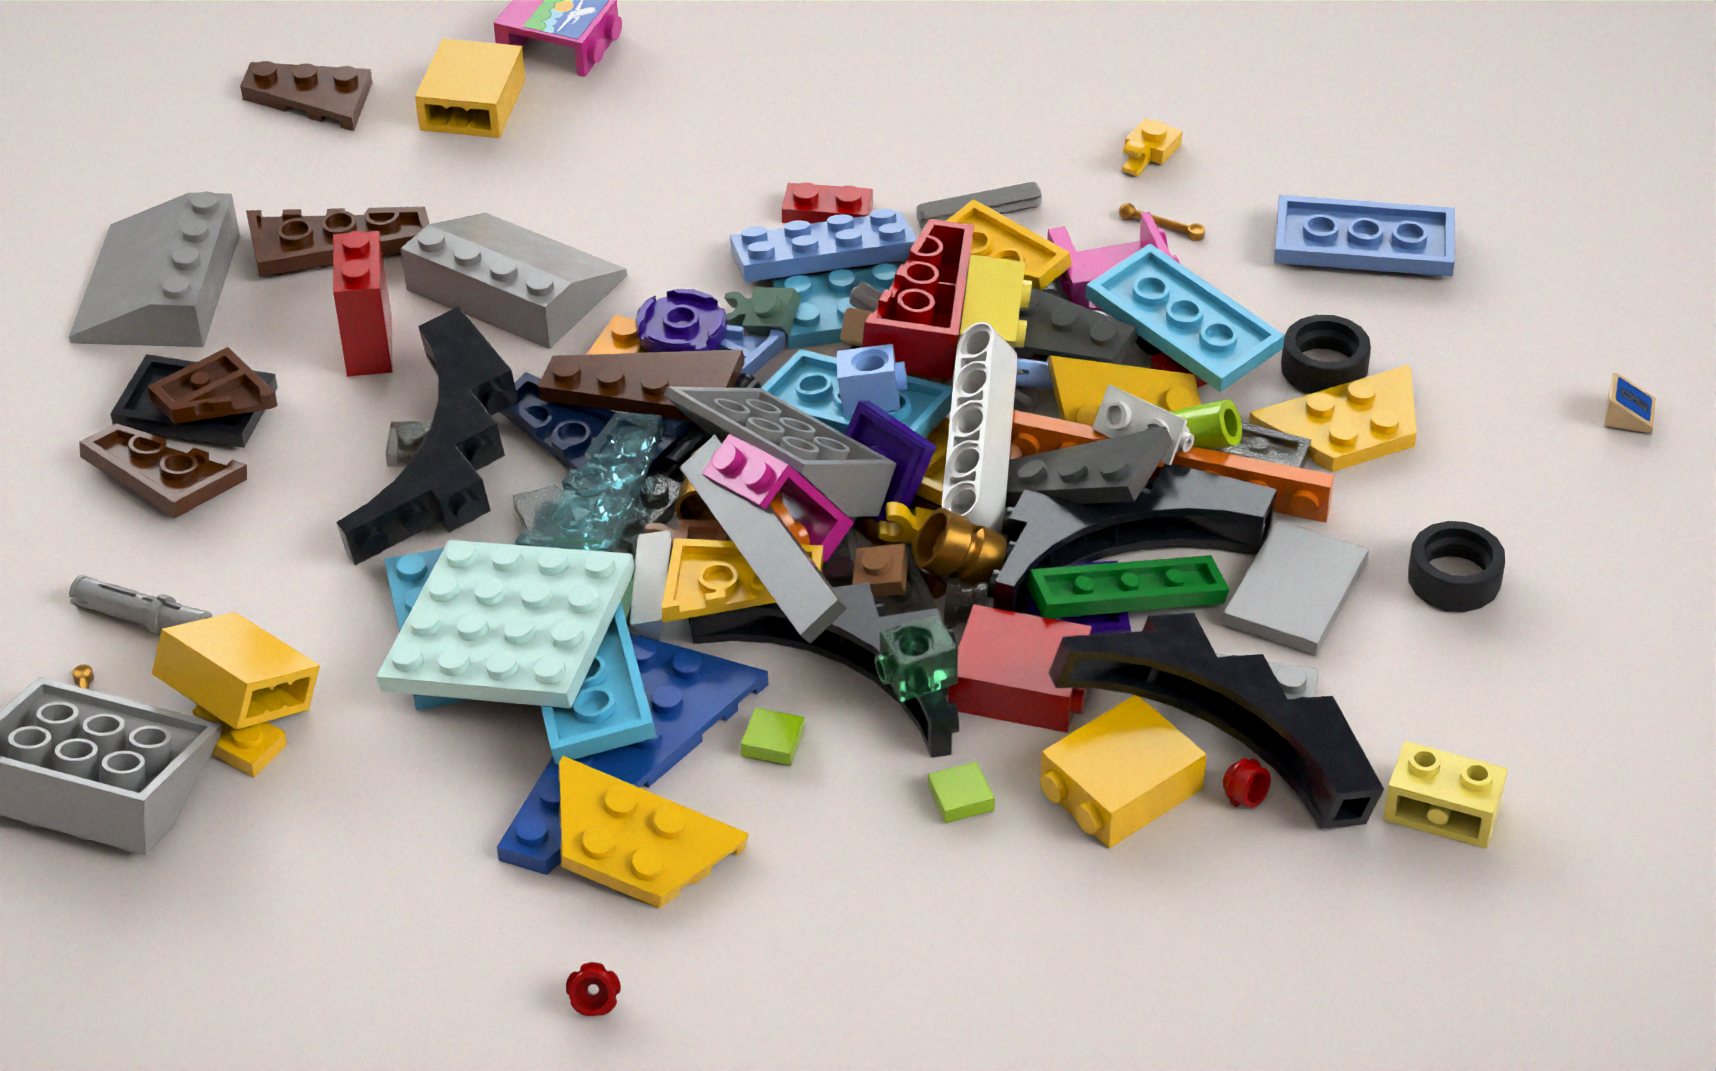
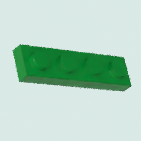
(1127, 586)

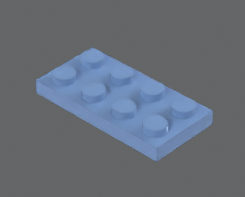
(1365, 235)
(822, 245)

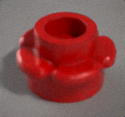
(1246, 783)
(586, 1002)

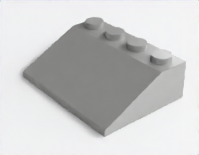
(160, 274)
(507, 276)
(829, 460)
(99, 764)

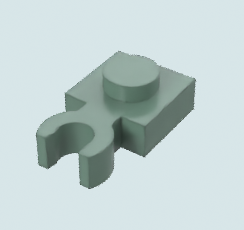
(764, 311)

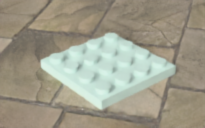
(507, 623)

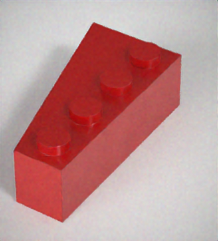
(925, 301)

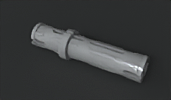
(131, 605)

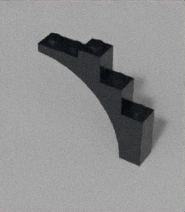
(463, 437)
(1173, 510)
(848, 640)
(1240, 695)

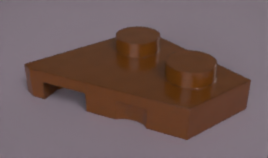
(212, 389)

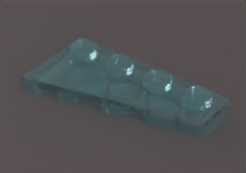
(602, 491)

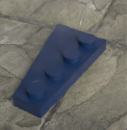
(566, 428)

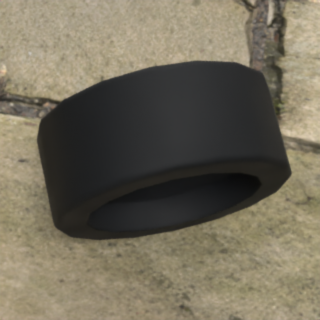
(1324, 333)
(1454, 591)

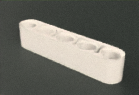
(980, 427)

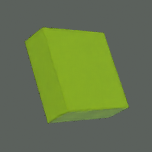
(772, 736)
(961, 792)

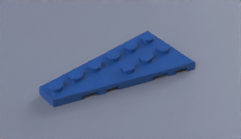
(685, 699)

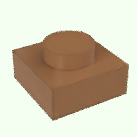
(883, 568)

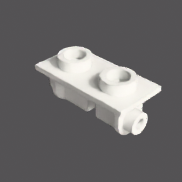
(1127, 414)

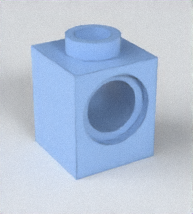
(870, 376)

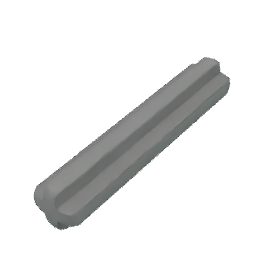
(1000, 200)

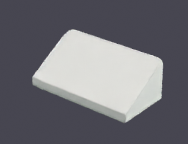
(650, 583)

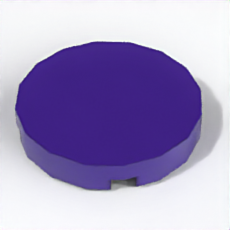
(681, 322)

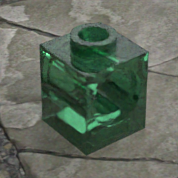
(917, 658)

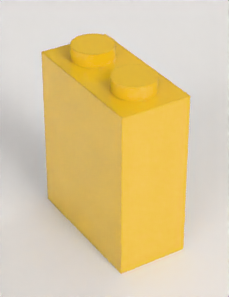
(470, 88)
(235, 670)
(1122, 770)

